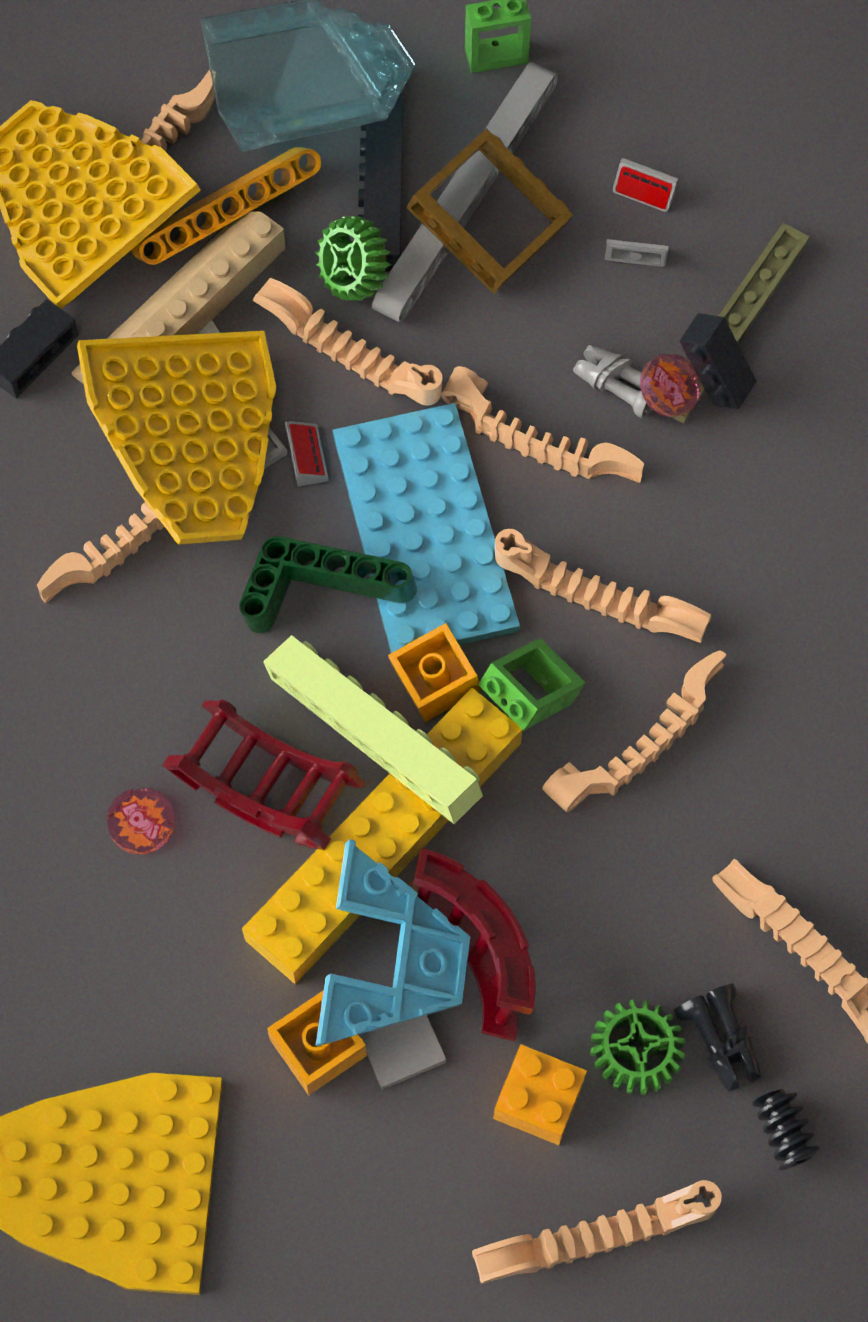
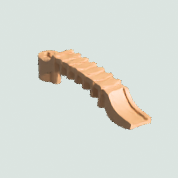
(180, 113)
(295, 311)
(467, 391)
(534, 565)
(75, 568)
(571, 786)
(759, 899)
(528, 1255)

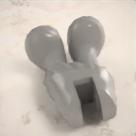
(603, 372)

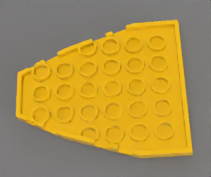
(80, 195)
(186, 423)
(116, 1178)

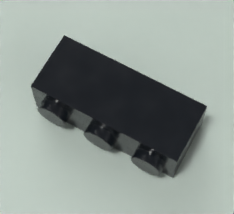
(34, 346)
(718, 361)

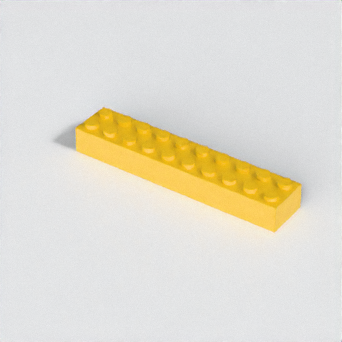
(388, 827)

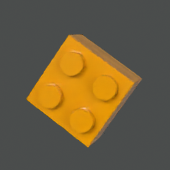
(434, 672)
(296, 1043)
(539, 1094)

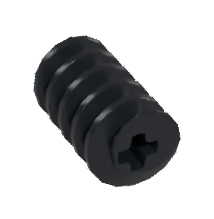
(785, 1128)

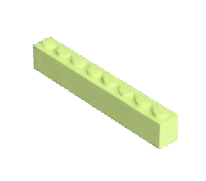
(374, 729)

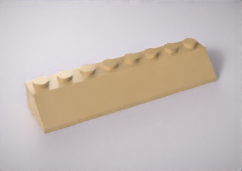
(207, 281)

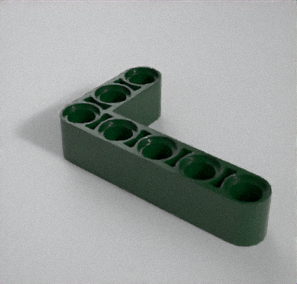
(319, 573)

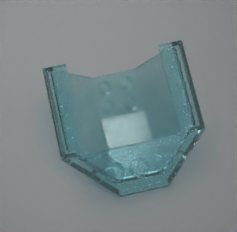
(301, 71)

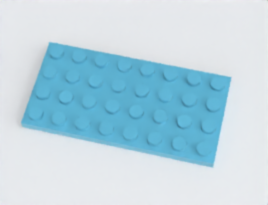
(425, 508)

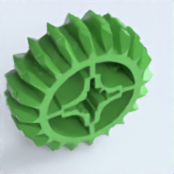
(361, 258)
(624, 1049)

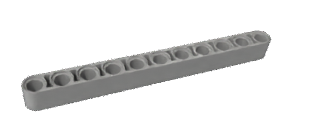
(464, 193)

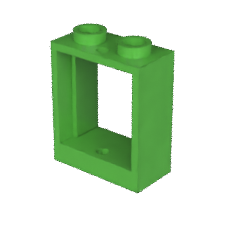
(500, 50)
(547, 669)

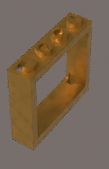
(459, 241)

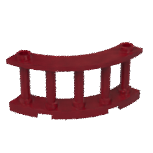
(252, 808)
(496, 945)

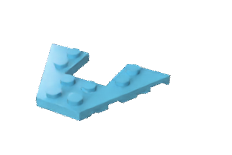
(428, 958)

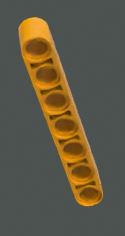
(240, 204)

